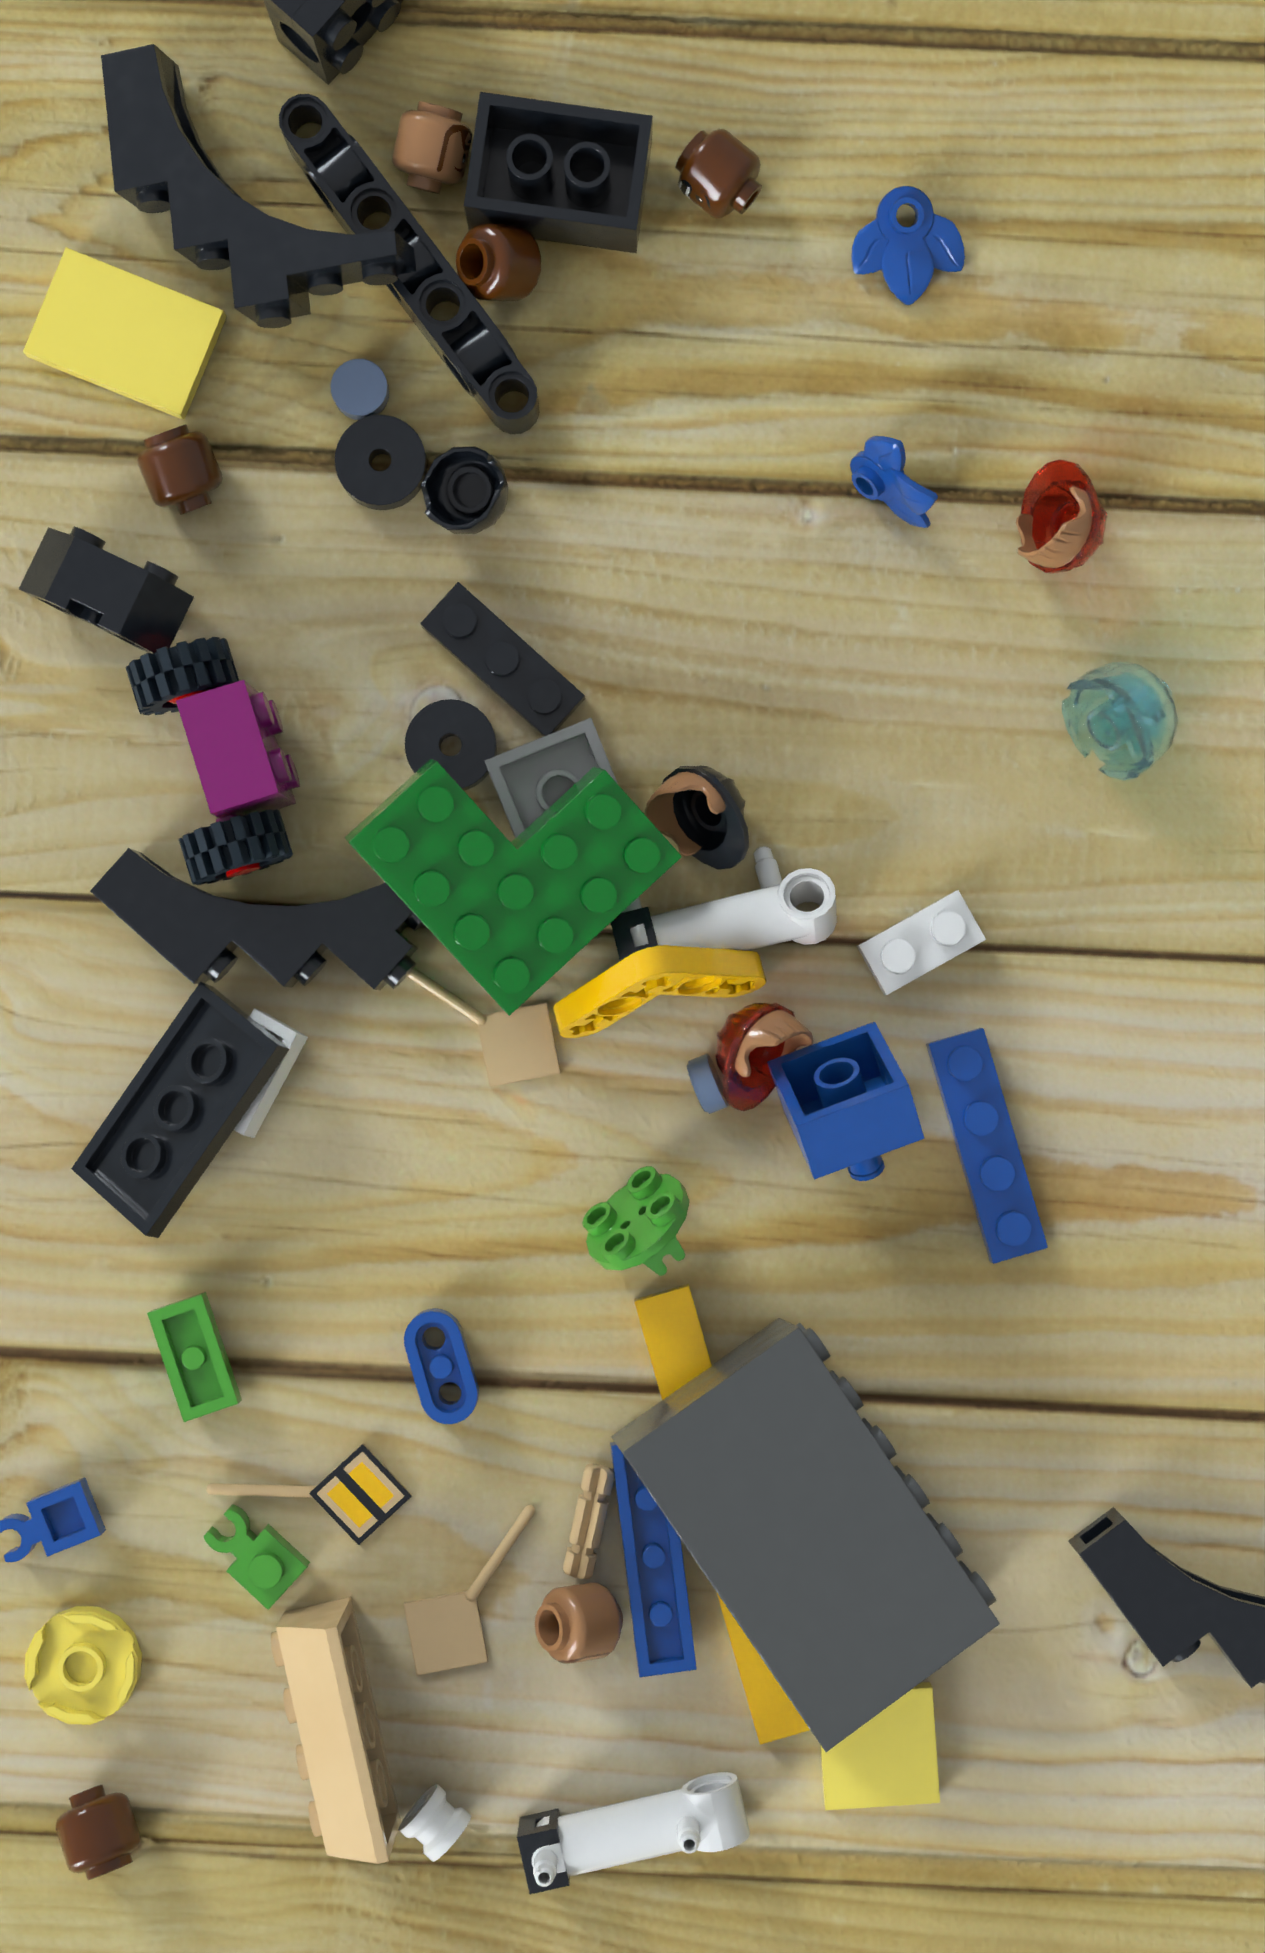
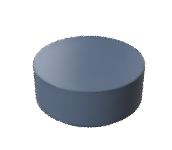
(359, 389)
(706, 1084)

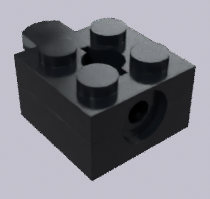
(330, 32)

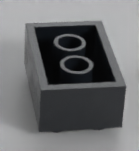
(559, 171)

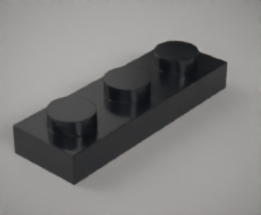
(502, 660)

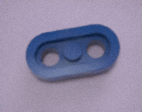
(441, 1364)

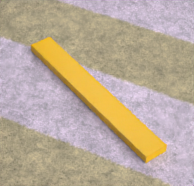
(678, 1357)

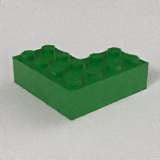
(516, 905)

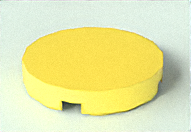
(83, 1665)

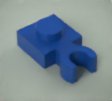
(57, 1520)

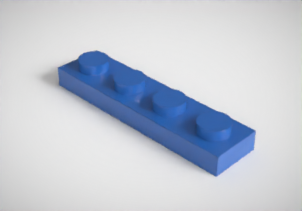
(987, 1145)
(653, 1577)

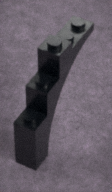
(165, 168)
(203, 930)
(1170, 1604)

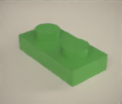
(194, 1357)

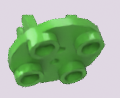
(638, 1223)

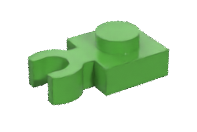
(264, 1562)

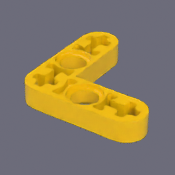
(655, 973)

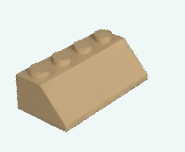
(338, 1731)

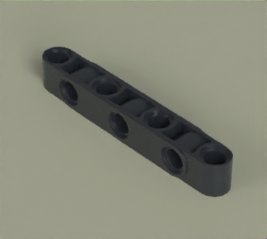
(354, 190)

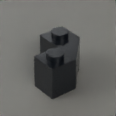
(107, 591)

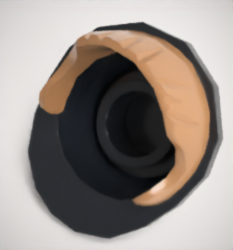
(701, 815)

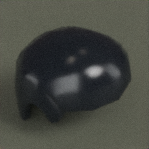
(465, 490)

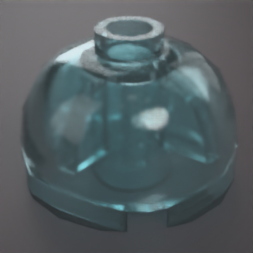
(1122, 716)

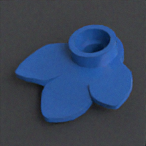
(911, 252)
(881, 476)

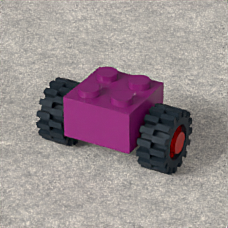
(234, 753)

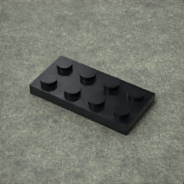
(179, 1109)

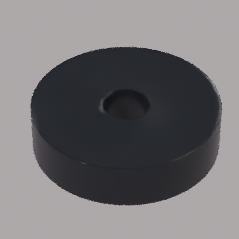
(371, 438)
(454, 719)

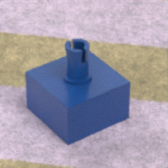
(846, 1102)

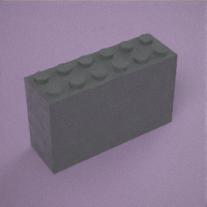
(809, 1529)

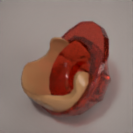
(1060, 518)
(747, 1043)

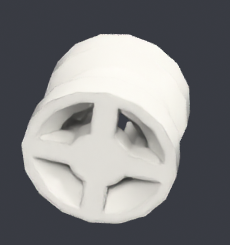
(434, 1822)

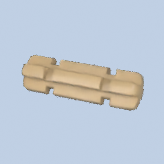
(588, 1521)

